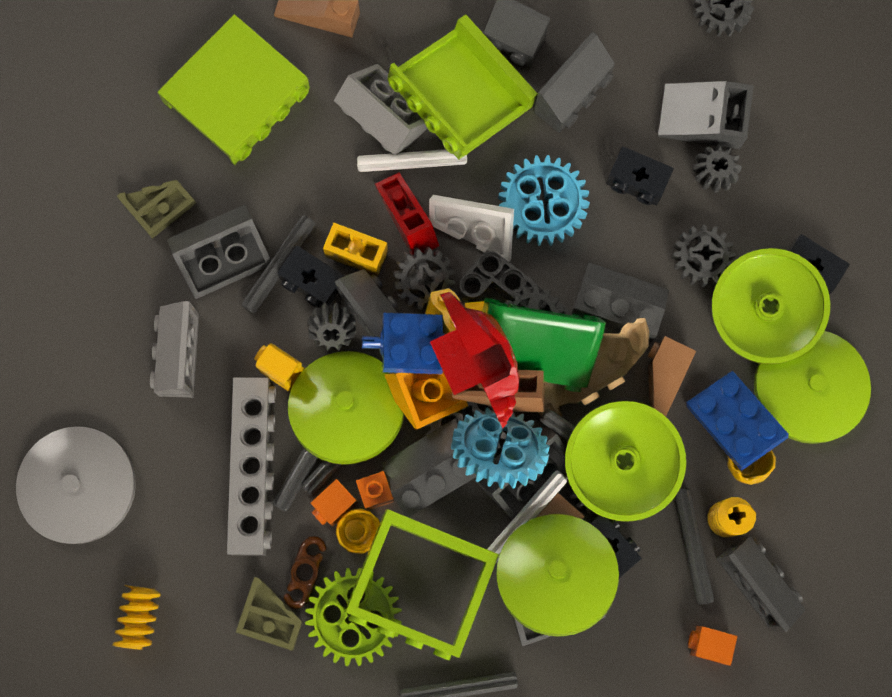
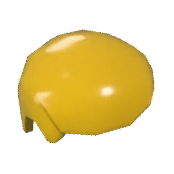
(756, 472)
(357, 530)

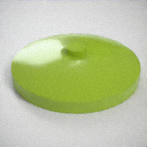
(770, 306)
(818, 392)
(344, 408)
(625, 461)
(557, 575)

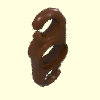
(305, 586)

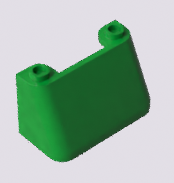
(551, 342)

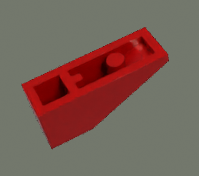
(407, 213)

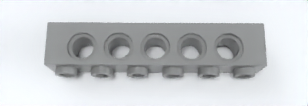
(244, 393)

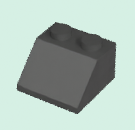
(517, 31)

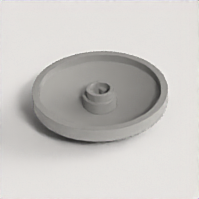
(75, 485)

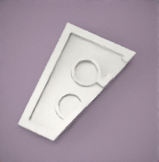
(479, 223)

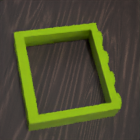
(438, 537)

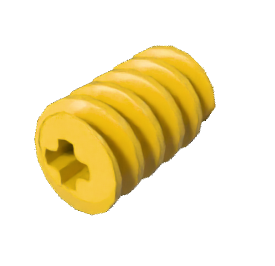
(741, 511)
(137, 618)

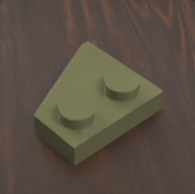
(157, 205)
(268, 618)

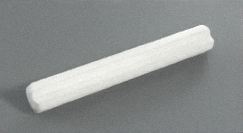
(408, 160)
(531, 509)

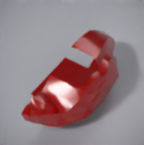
(477, 355)

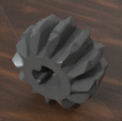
(720, 158)
(331, 326)

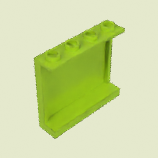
(462, 88)
(235, 89)

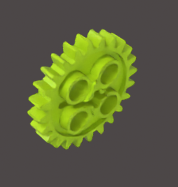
(332, 634)

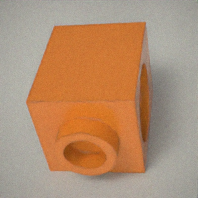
(375, 490)
(332, 503)
(712, 645)

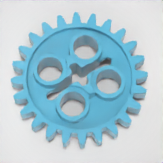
(568, 197)
(522, 454)

